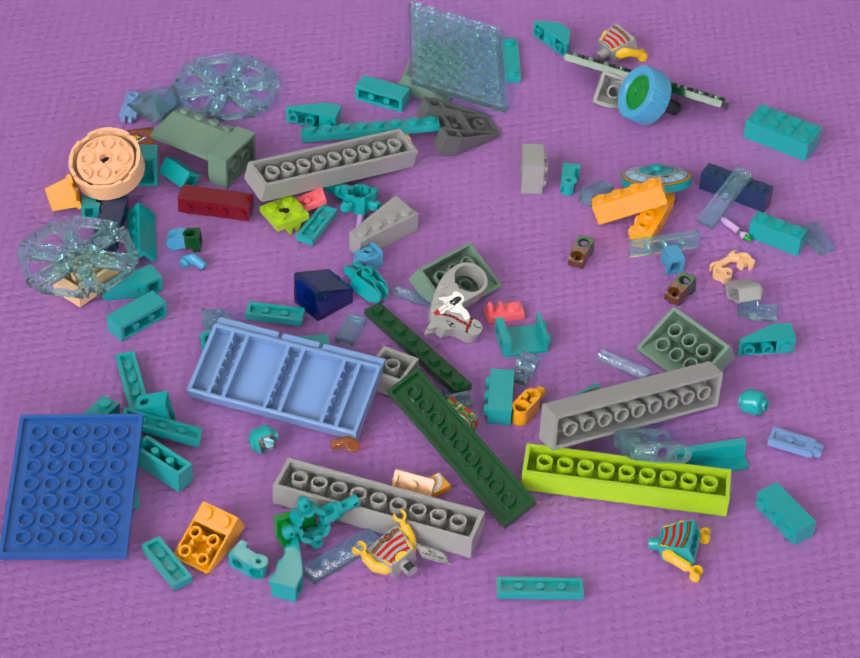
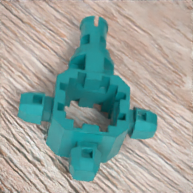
(356, 198)
(326, 513)

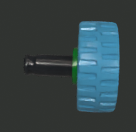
(646, 95)

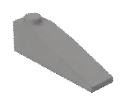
(608, 90)

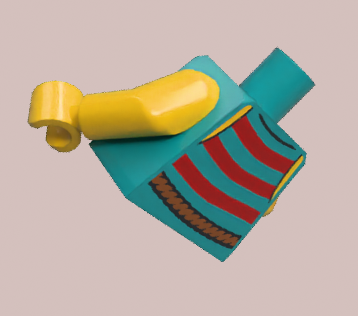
(679, 545)

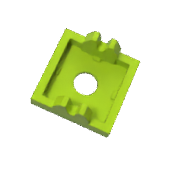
(279, 220)

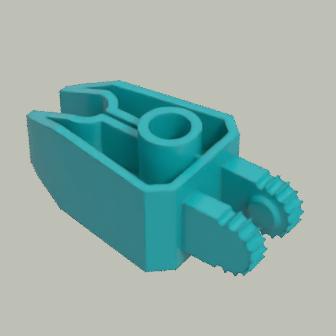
(367, 282)

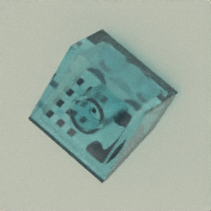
(156, 103)

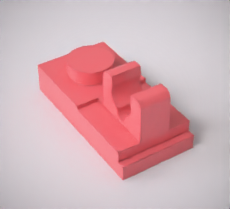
(312, 199)
(509, 311)

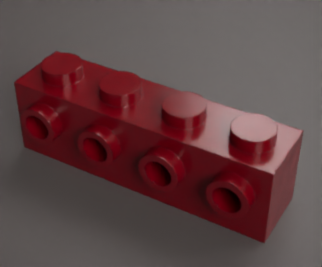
(215, 203)

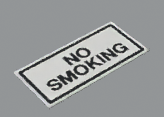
(433, 554)

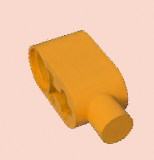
(527, 405)

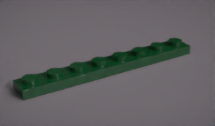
(416, 347)

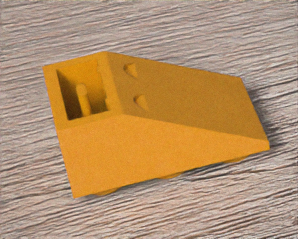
(208, 538)

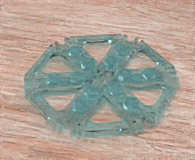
(237, 88)
(65, 258)

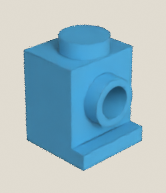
(369, 255)
(672, 259)

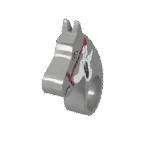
(448, 304)

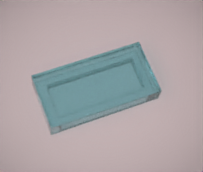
(350, 330)

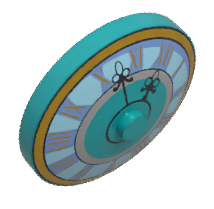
(672, 177)

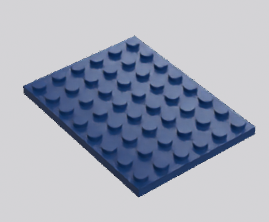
(72, 487)

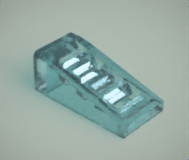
(593, 190)
(815, 229)

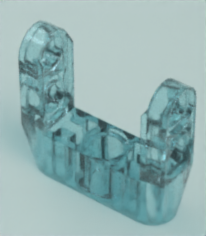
(640, 448)

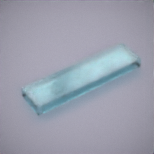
(724, 197)
(655, 244)
(337, 557)

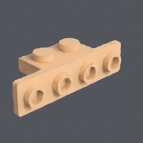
(414, 482)

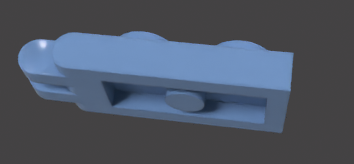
(126, 112)
(794, 443)

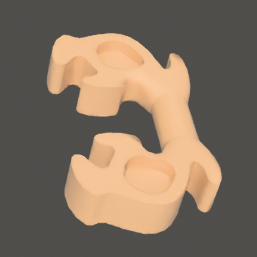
(725, 274)

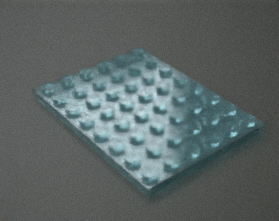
(457, 57)

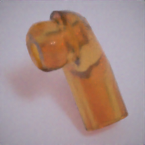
(345, 442)

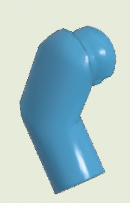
(192, 259)

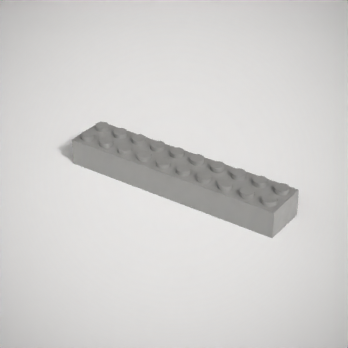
(330, 164)
(630, 405)
(433, 520)

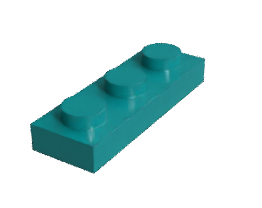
(316, 225)
(275, 313)
(166, 563)

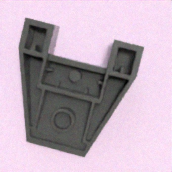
(459, 126)

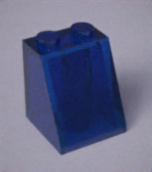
(321, 292)

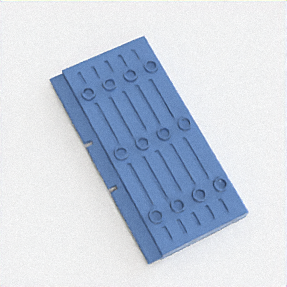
(286, 378)

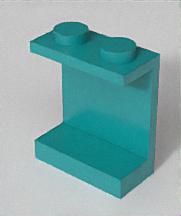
(522, 338)

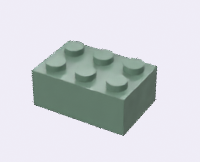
(231, 157)

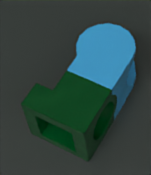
(184, 238)

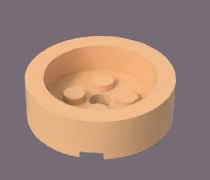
(114, 177)

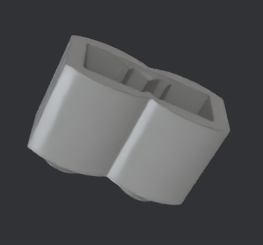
(743, 291)

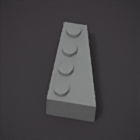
(385, 225)

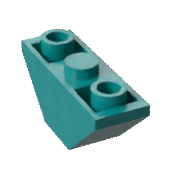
(553, 35)

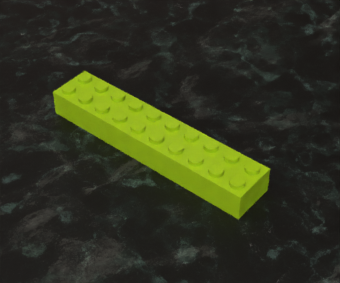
(626, 480)

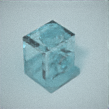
(210, 317)

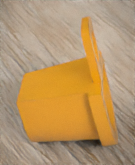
(64, 194)

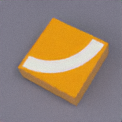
(441, 485)

